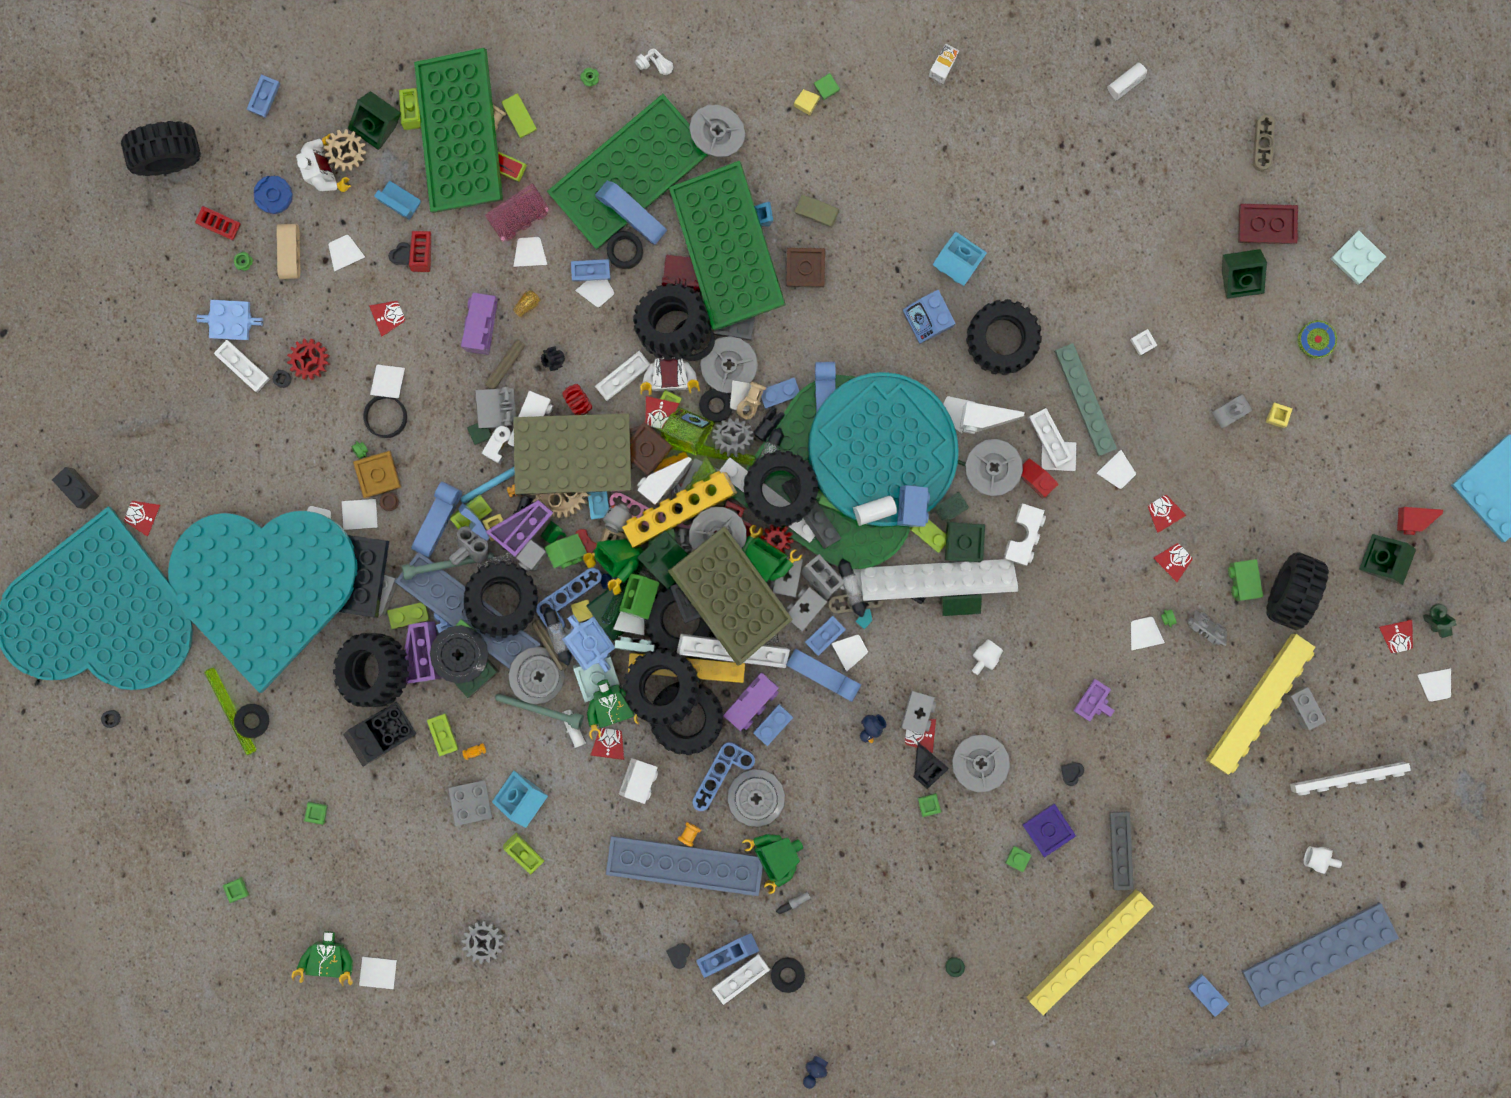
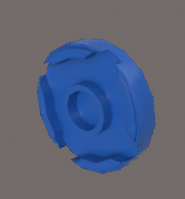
(272, 194)

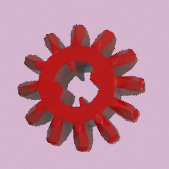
(577, 400)
(782, 533)

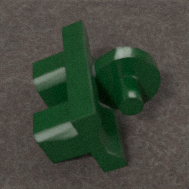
(1440, 620)

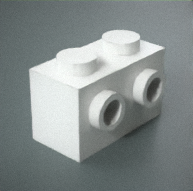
(638, 781)

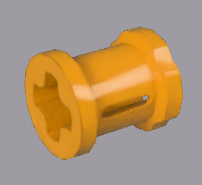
(689, 834)

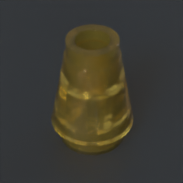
(526, 303)

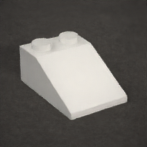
(981, 417)
(661, 483)

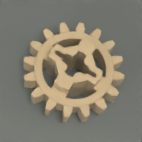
(353, 155)

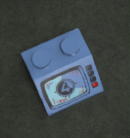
(929, 316)

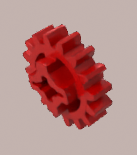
(308, 366)

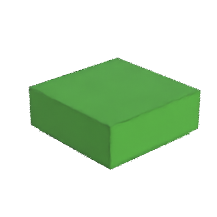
(826, 86)
(929, 805)
(316, 813)
(235, 890)

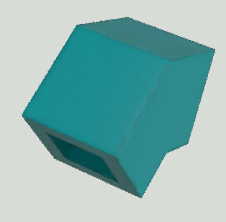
(865, 620)

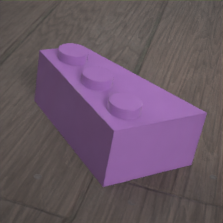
(479, 323)
(520, 527)
(418, 649)
(751, 702)

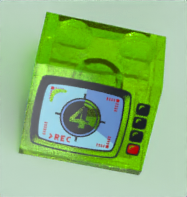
(686, 430)

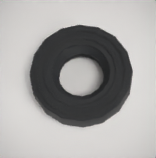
(704, 405)
(255, 709)
(785, 986)

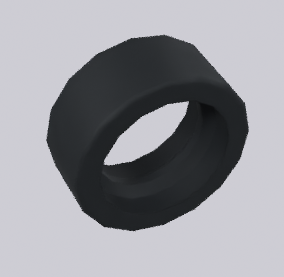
(624, 264)

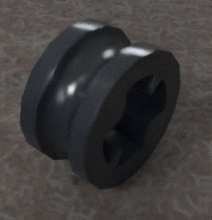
(276, 377)
(104, 718)

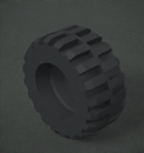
(160, 148)
(661, 302)
(1018, 316)
(780, 462)
(500, 574)
(1297, 591)
(655, 625)
(391, 672)
(637, 678)
(701, 740)

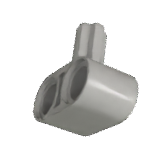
(1232, 411)
(469, 547)

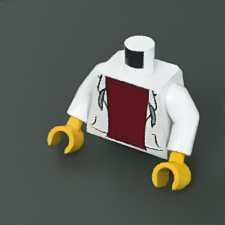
(316, 167)
(669, 376)

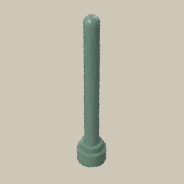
(411, 571)
(574, 720)

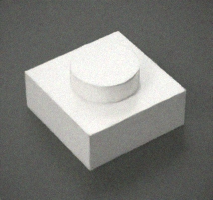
(1143, 342)

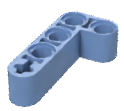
(631, 211)
(824, 381)
(437, 519)
(569, 592)
(823, 675)
(718, 777)

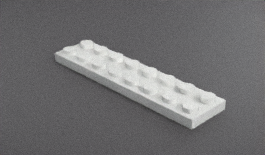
(938, 579)

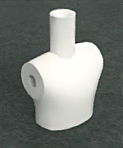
(986, 655)
(1320, 858)

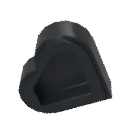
(401, 254)
(1071, 772)
(678, 955)

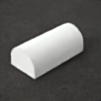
(1127, 81)
(875, 510)

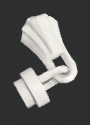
(664, 66)

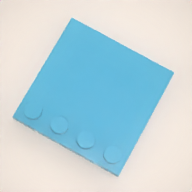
(1488, 488)

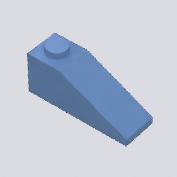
(727, 955)

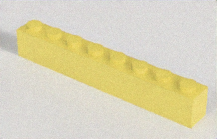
(1260, 704)
(1089, 951)

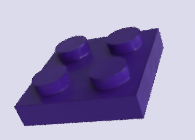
(1049, 830)

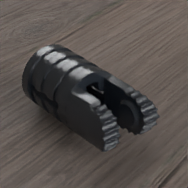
(765, 426)

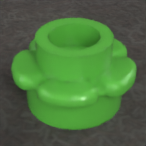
(590, 81)
(238, 261)
(359, 449)
(1168, 618)

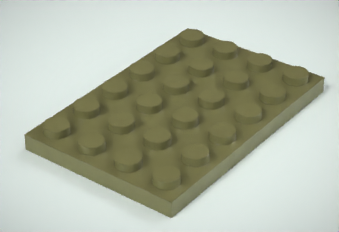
(572, 454)
(730, 595)

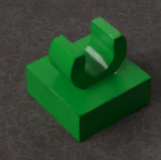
(551, 532)

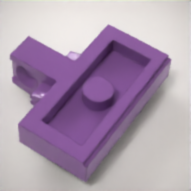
(1094, 701)

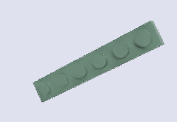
(1085, 399)

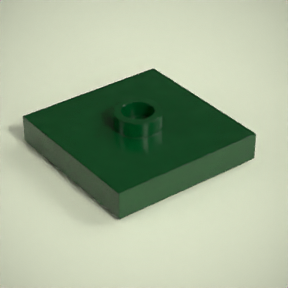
(964, 542)

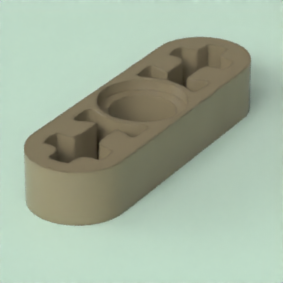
(1257, 148)
(842, 608)

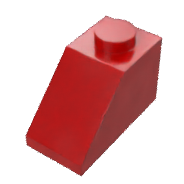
(1038, 478)
(1416, 519)

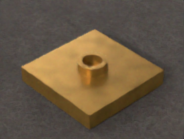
(377, 474)

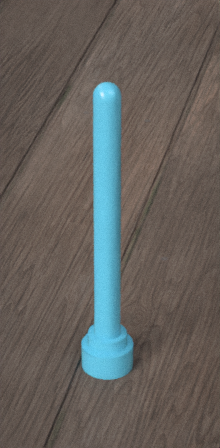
(488, 485)

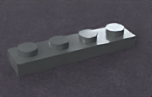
(815, 519)
(1121, 850)

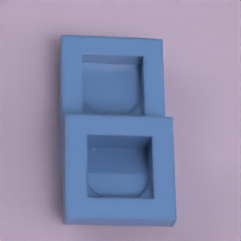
(476, 525)

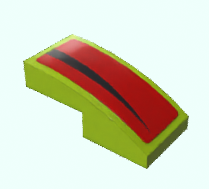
(511, 167)

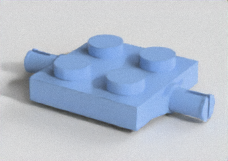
(229, 320)
(588, 643)

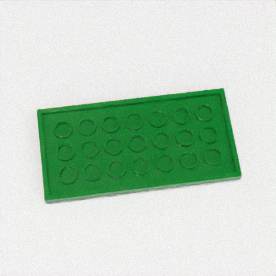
(458, 130)
(640, 158)
(727, 246)

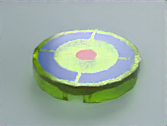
(1317, 339)

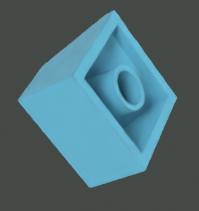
(959, 258)
(519, 799)

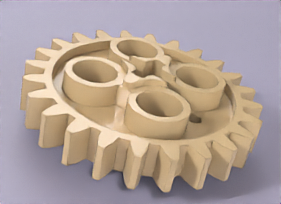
(563, 506)

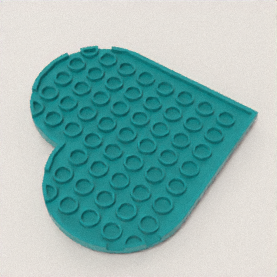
(262, 588)
(95, 608)

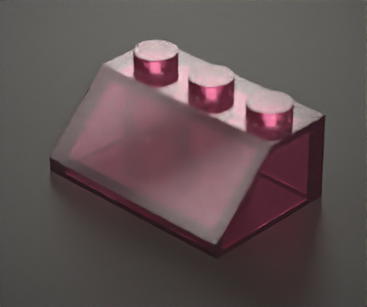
(517, 212)

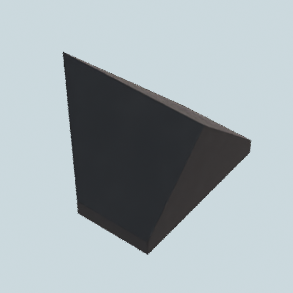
(927, 767)

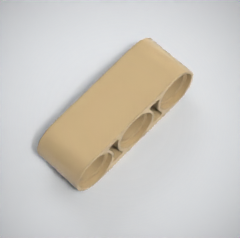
(288, 251)

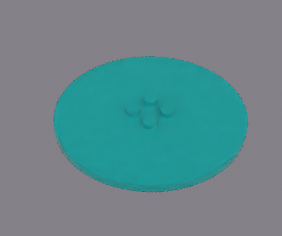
(880, 437)

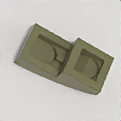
(817, 211)

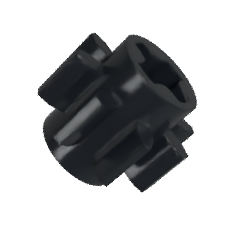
(552, 358)

